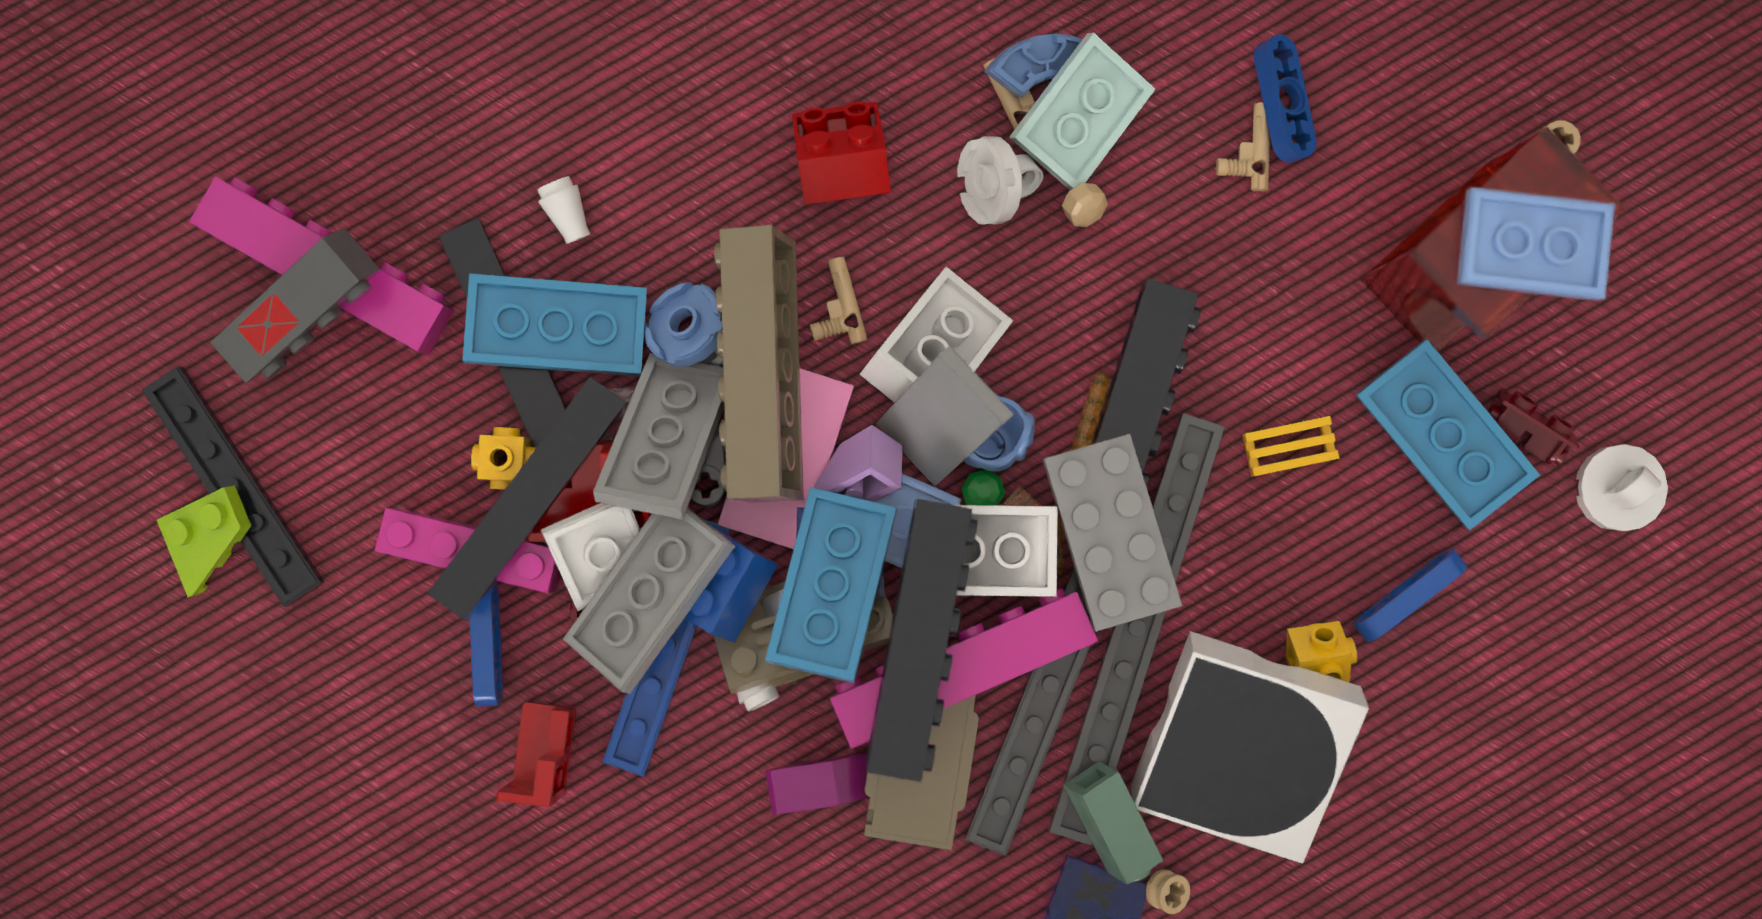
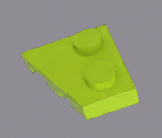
(203, 536)

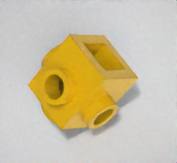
(485, 456)
(1321, 649)

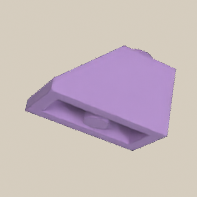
(864, 466)

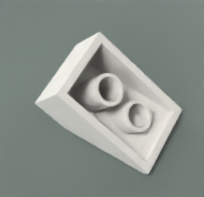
(943, 317)
(1012, 551)

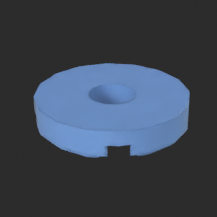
(698, 339)

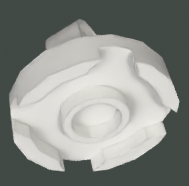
(995, 179)
(1621, 487)

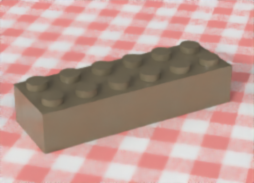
(759, 365)

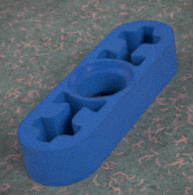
(1268, 71)
(1410, 595)
(486, 650)

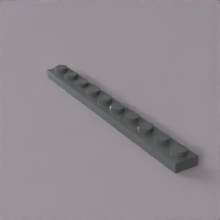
(1133, 642)

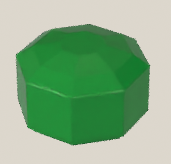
(983, 489)

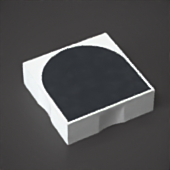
(1248, 747)

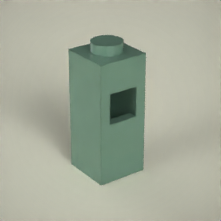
(1113, 823)

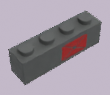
(295, 305)

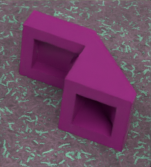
(817, 783)

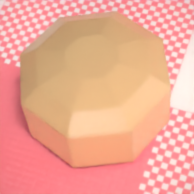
(1084, 204)

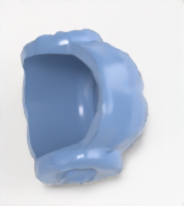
(1007, 442)

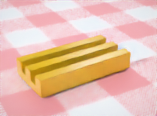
(1327, 439)

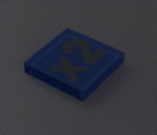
(1093, 893)

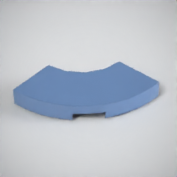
(1031, 61)

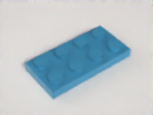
(554, 325)
(1447, 434)
(831, 585)

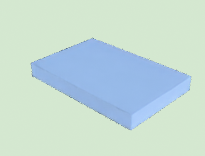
(1535, 244)

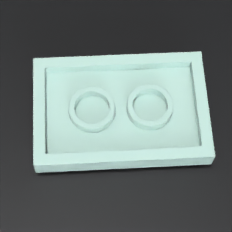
(1082, 112)

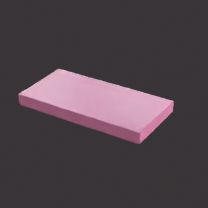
(822, 415)

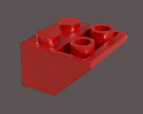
(841, 152)

